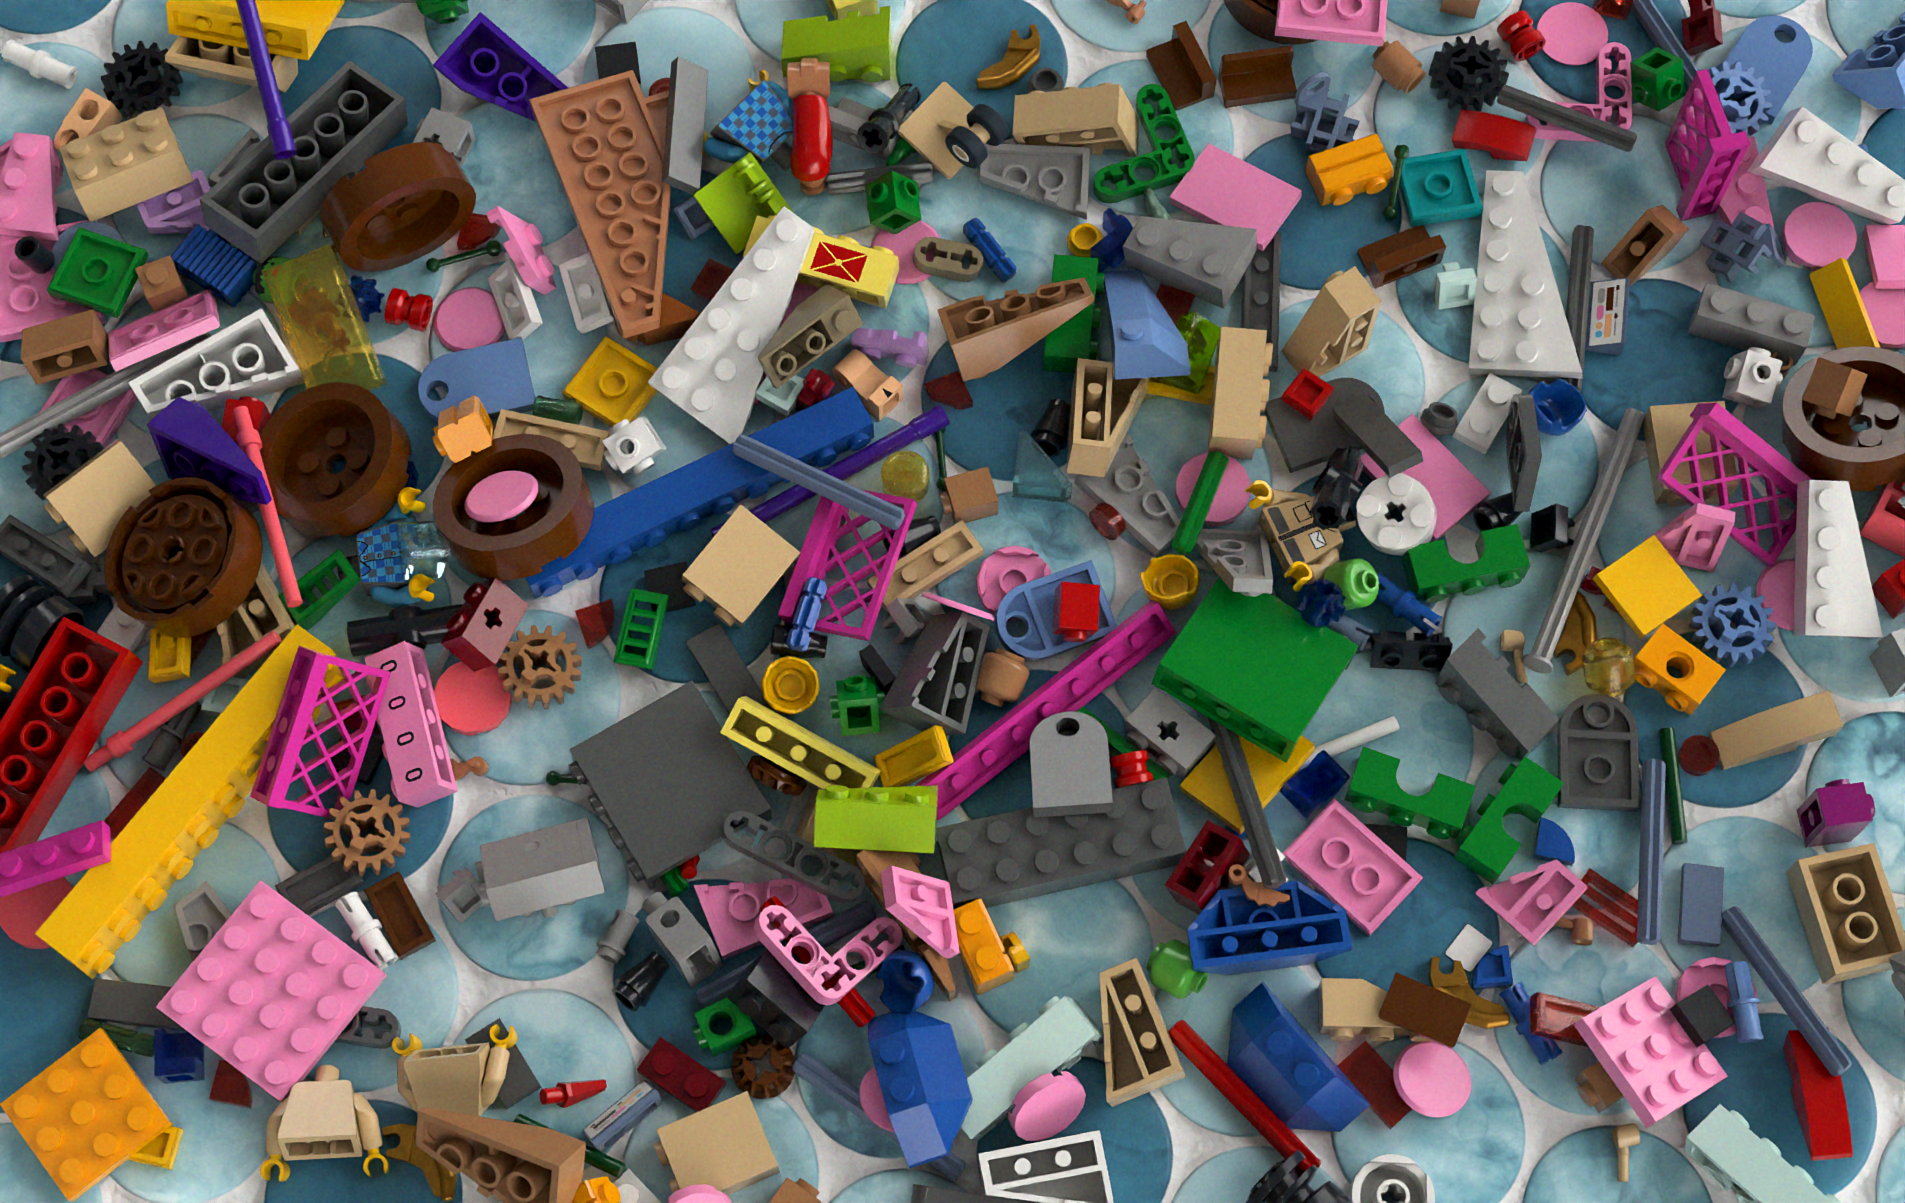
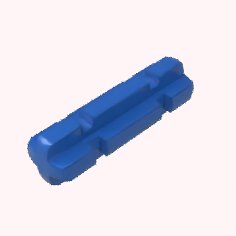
(990, 249)
(806, 614)

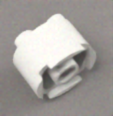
(1386, 495)
(1391, 1174)

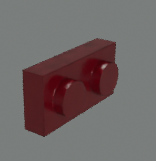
(681, 1076)

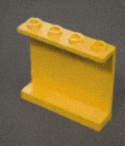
(289, 26)

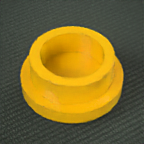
(1082, 239)

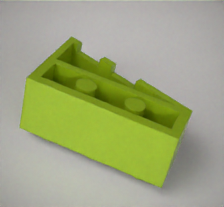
(854, 46)
(877, 818)

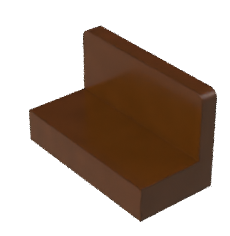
(1182, 68)
(1257, 76)
(1401, 255)
(1424, 1010)

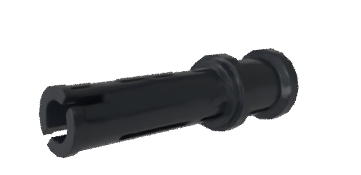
(885, 122)

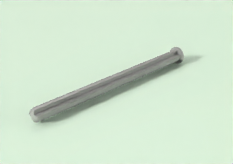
(85, 400)
(1584, 543)

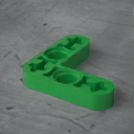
(1158, 161)

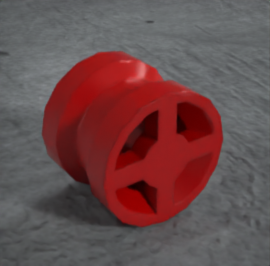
(1131, 768)

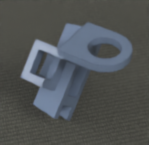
(1310, 105)
(1758, 241)

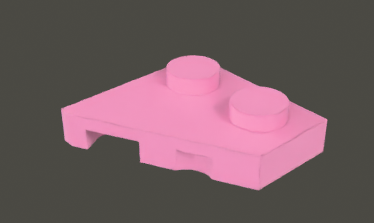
(525, 250)
(1697, 536)
(1534, 899)
(922, 906)

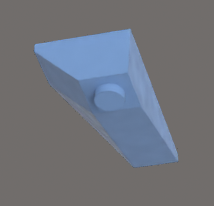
(1878, 71)
(1140, 330)

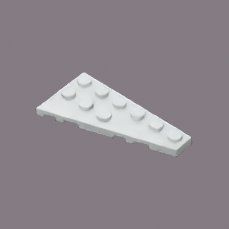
(1517, 305)
(716, 361)

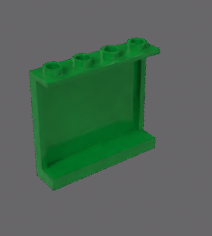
(1254, 667)

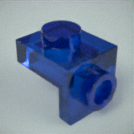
(1110, 248)
(1315, 784)

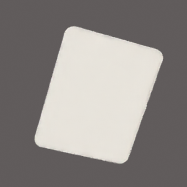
(1469, 947)

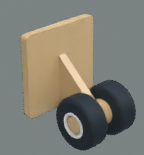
(953, 131)

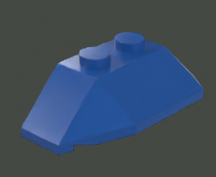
(1242, 938)
(1289, 1066)
(920, 1082)

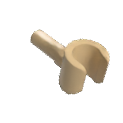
(1514, 642)
(1623, 1137)

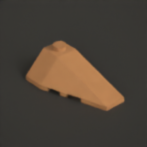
(996, 331)
(871, 864)
(503, 1156)

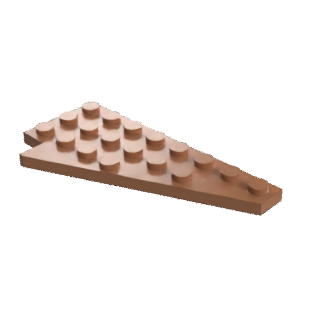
(610, 165)

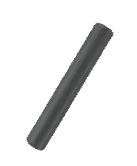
(1566, 118)

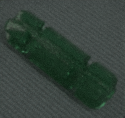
(123, 1038)

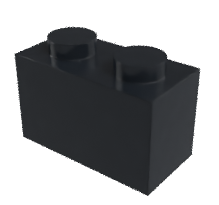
(775, 1000)

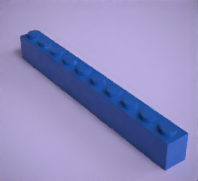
(706, 489)

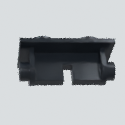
(1394, 651)

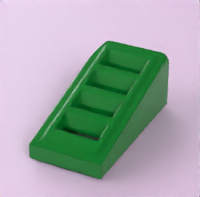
(320, 607)
(624, 641)

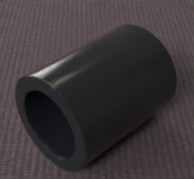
(34, 254)

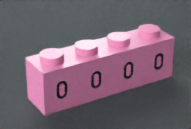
(412, 727)

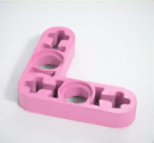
(1604, 105)
(822, 965)

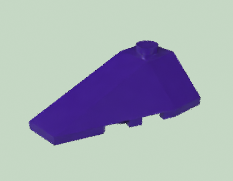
(496, 68)
(198, 447)

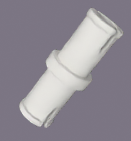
(39, 64)
(366, 931)

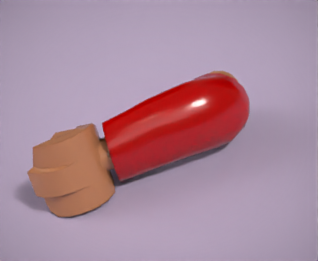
(812, 129)

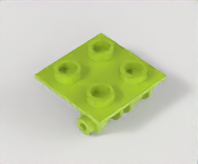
(738, 198)

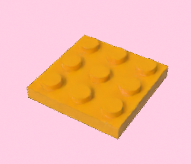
(86, 1114)

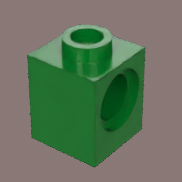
(718, 1044)

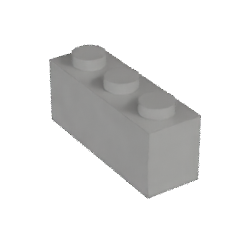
(1750, 322)

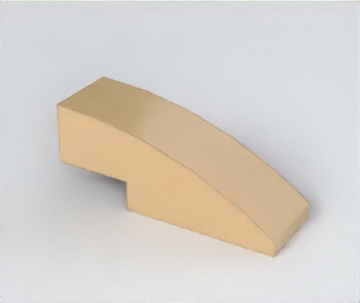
(1777, 730)

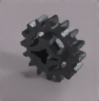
(1468, 73)
(141, 79)
(76, 452)

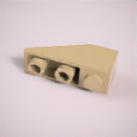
(1353, 1009)

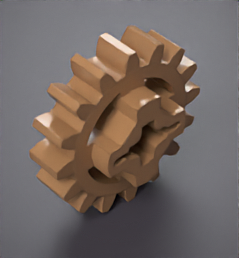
(547, 653)
(381, 840)

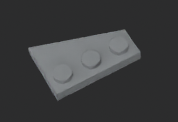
(1239, 559)

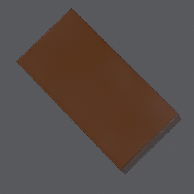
(399, 915)

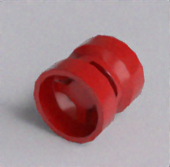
(1521, 35)
(408, 309)

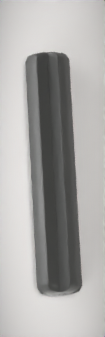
(857, 179)

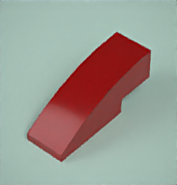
(1818, 1101)

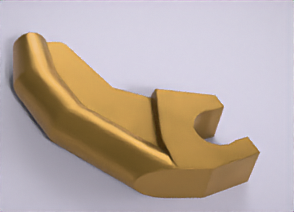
(1016, 63)
(1578, 633)
(1482, 1012)
(439, 1177)

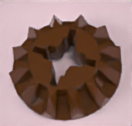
(776, 776)
(770, 1083)

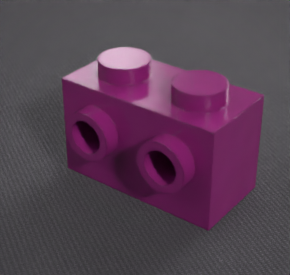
(1835, 813)

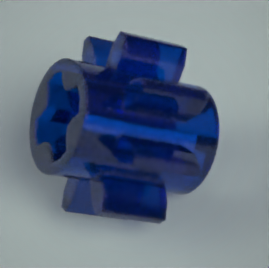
(370, 296)
(1321, 603)

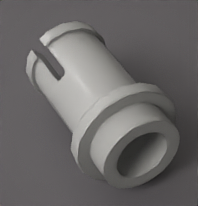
(617, 937)

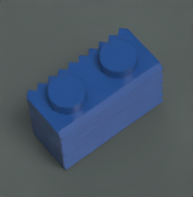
(215, 265)

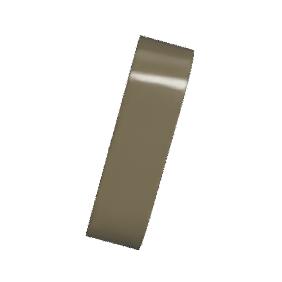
(948, 259)

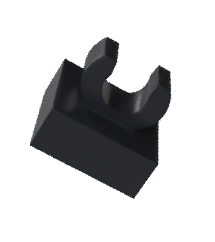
(1550, 528)

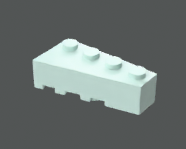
(1033, 1050)
(1748, 1164)

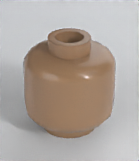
(1002, 677)

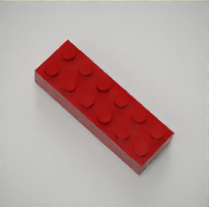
(56, 725)

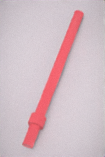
(250, 443)
(122, 742)

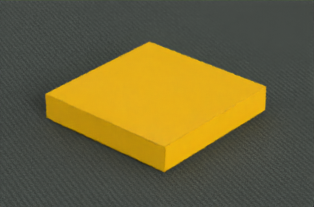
(612, 384)
(1647, 586)

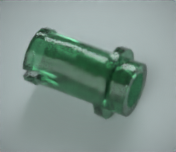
(557, 409)

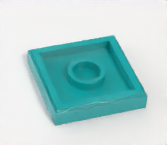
(1439, 188)

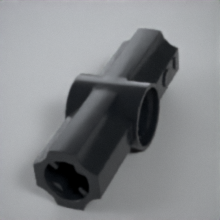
(1337, 488)
(402, 624)

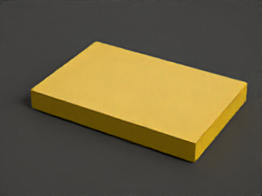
(1211, 788)

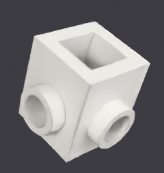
(1752, 378)
(646, 446)

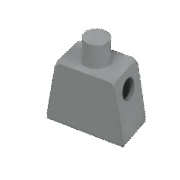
(681, 938)

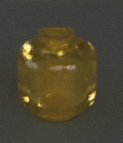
(905, 475)
(1608, 667)

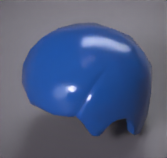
(1557, 407)
(906, 981)

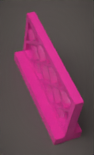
(1703, 149)
(1751, 453)
(817, 560)
(295, 718)

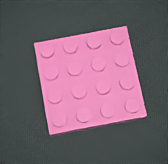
(271, 991)

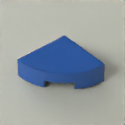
(1553, 843)
(1493, 970)

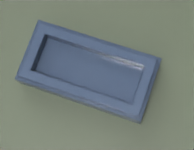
(1701, 905)

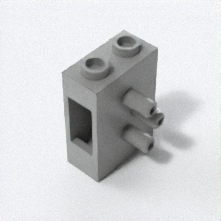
(539, 870)

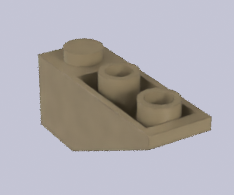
(809, 333)

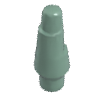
(1153, 206)

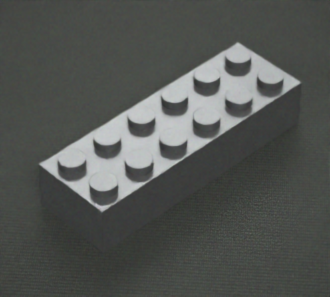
(333, 134)
(1029, 857)

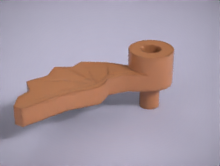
(1134, 11)
(476, 765)
(1255, 891)

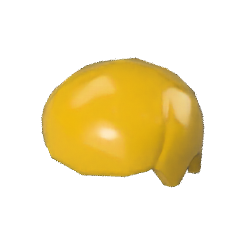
(1171, 581)
(790, 685)

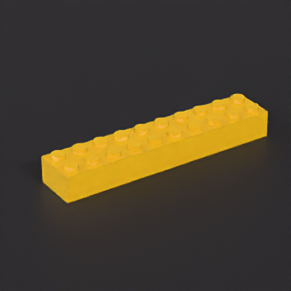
(176, 819)

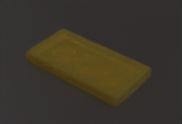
(323, 321)

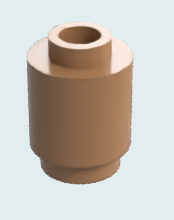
(1398, 66)

